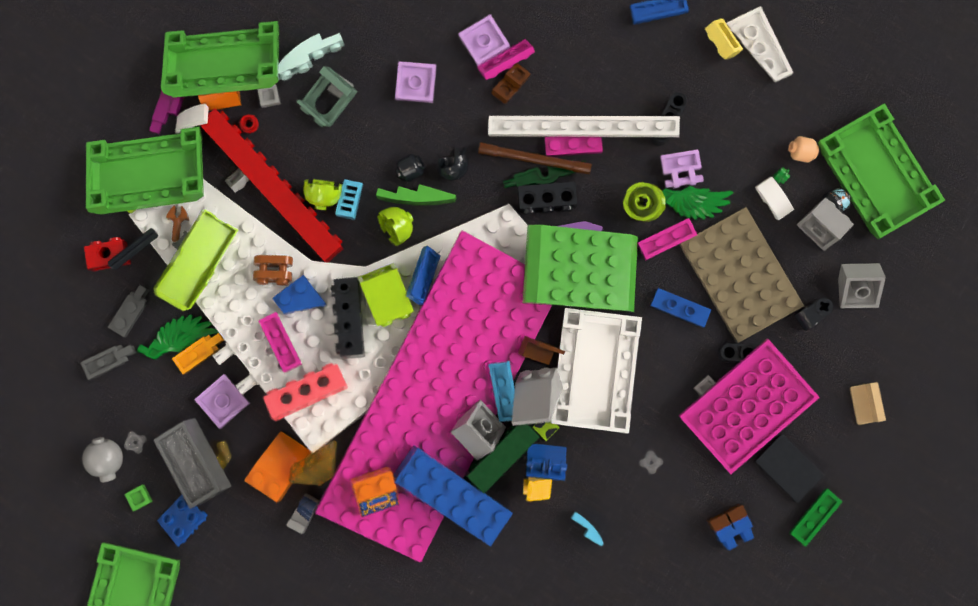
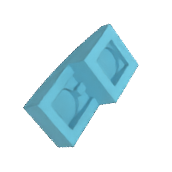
(590, 532)

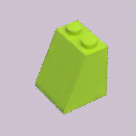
(386, 295)

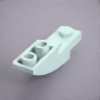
(299, 58)

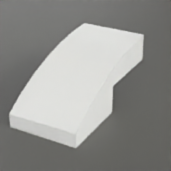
(192, 117)
(774, 197)

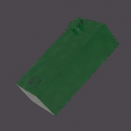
(509, 448)

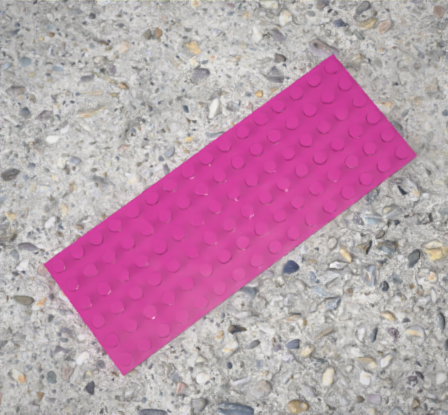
(436, 377)

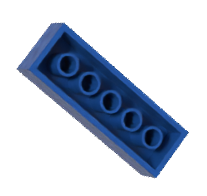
(451, 495)

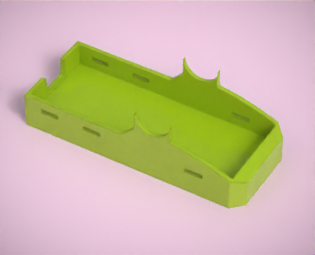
(195, 261)

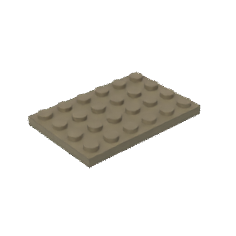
(741, 275)

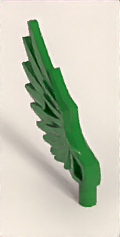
(696, 202)
(177, 336)

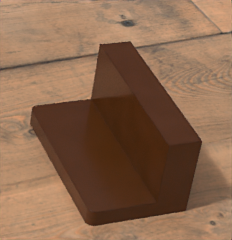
(538, 350)

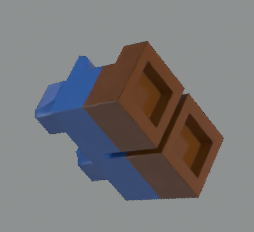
(739, 524)

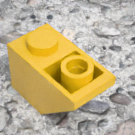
(537, 488)

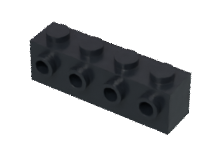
(349, 318)

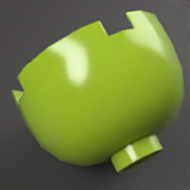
(322, 193)
(396, 223)

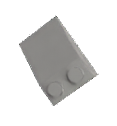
(536, 396)

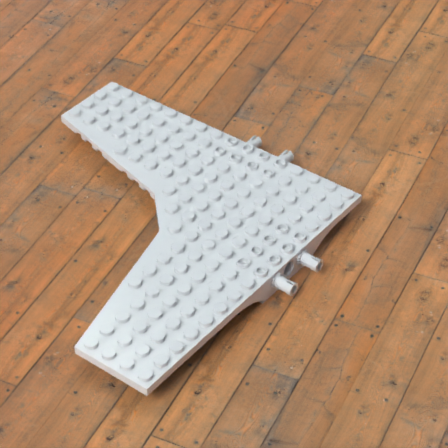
(237, 303)

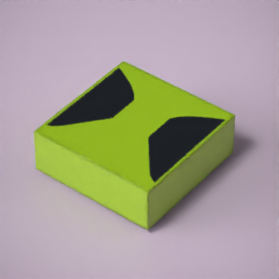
(546, 429)

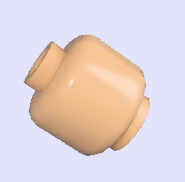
(803, 149)

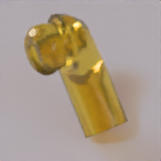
(225, 455)

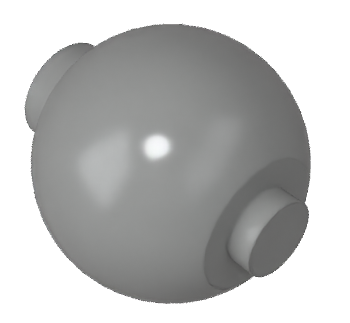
(102, 459)

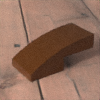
(511, 83)

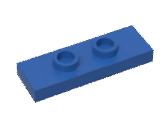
(657, 9)
(423, 275)
(680, 307)

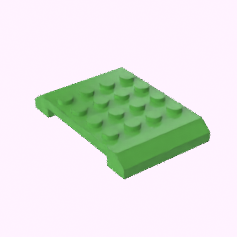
(220, 61)
(144, 172)
(879, 172)
(580, 268)
(133, 578)

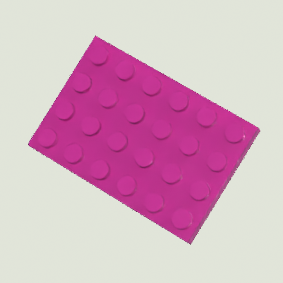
(749, 406)

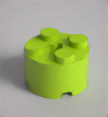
(634, 198)

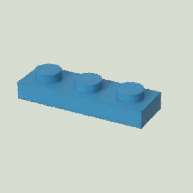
(503, 389)

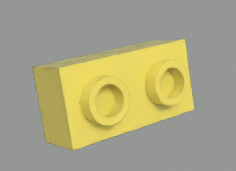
(723, 39)

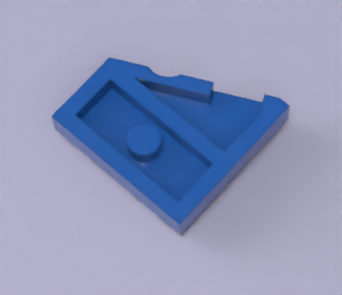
(298, 297)

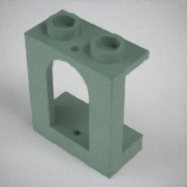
(308, 103)

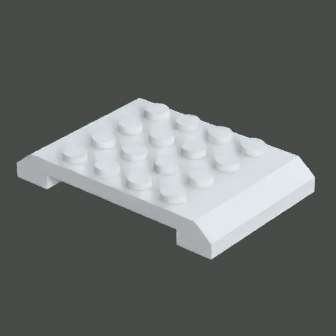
(597, 370)

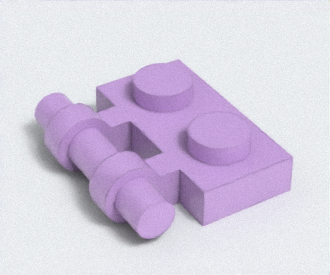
(679, 163)

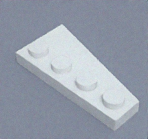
(759, 39)

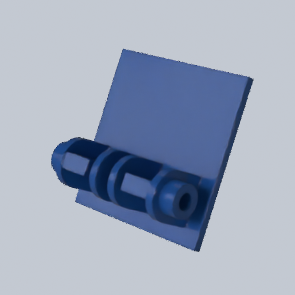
(546, 462)
(181, 521)

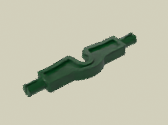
(535, 177)

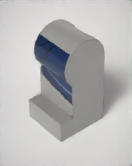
(303, 514)

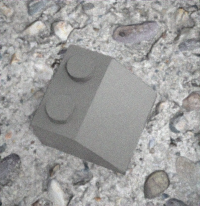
(825, 224)
(860, 285)
(478, 430)

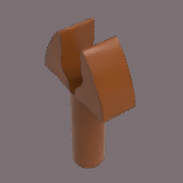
(177, 221)

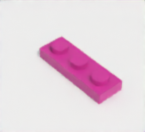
(506, 59)
(572, 146)
(667, 239)
(280, 342)

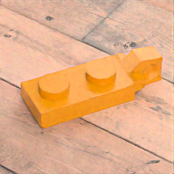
(197, 353)

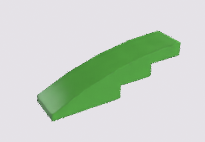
(423, 196)

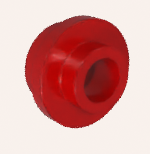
(249, 118)

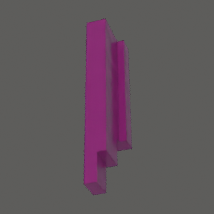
(165, 106)

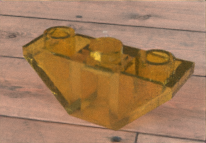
(315, 467)

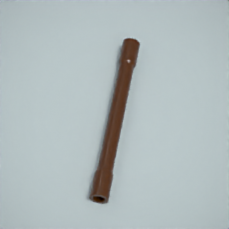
(575, 166)

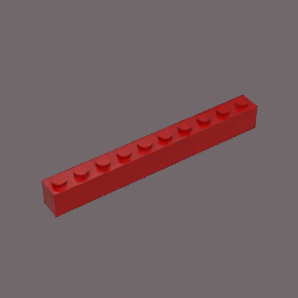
(271, 186)

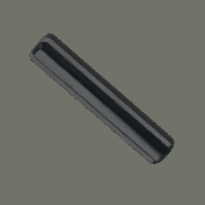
(132, 249)

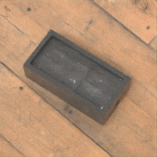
(192, 463)

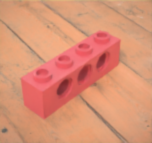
(335, 385)

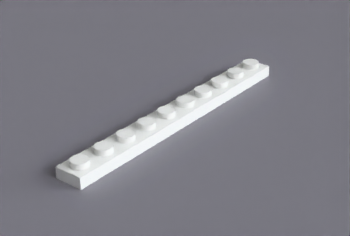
(584, 126)

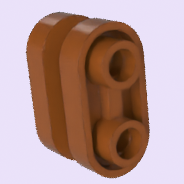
(279, 277)

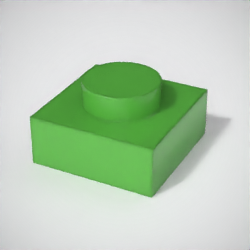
(138, 497)

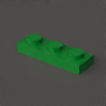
(815, 517)

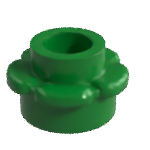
(781, 175)

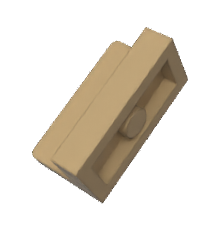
(867, 403)

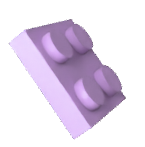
(484, 40)
(415, 82)
(222, 401)

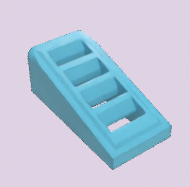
(347, 214)

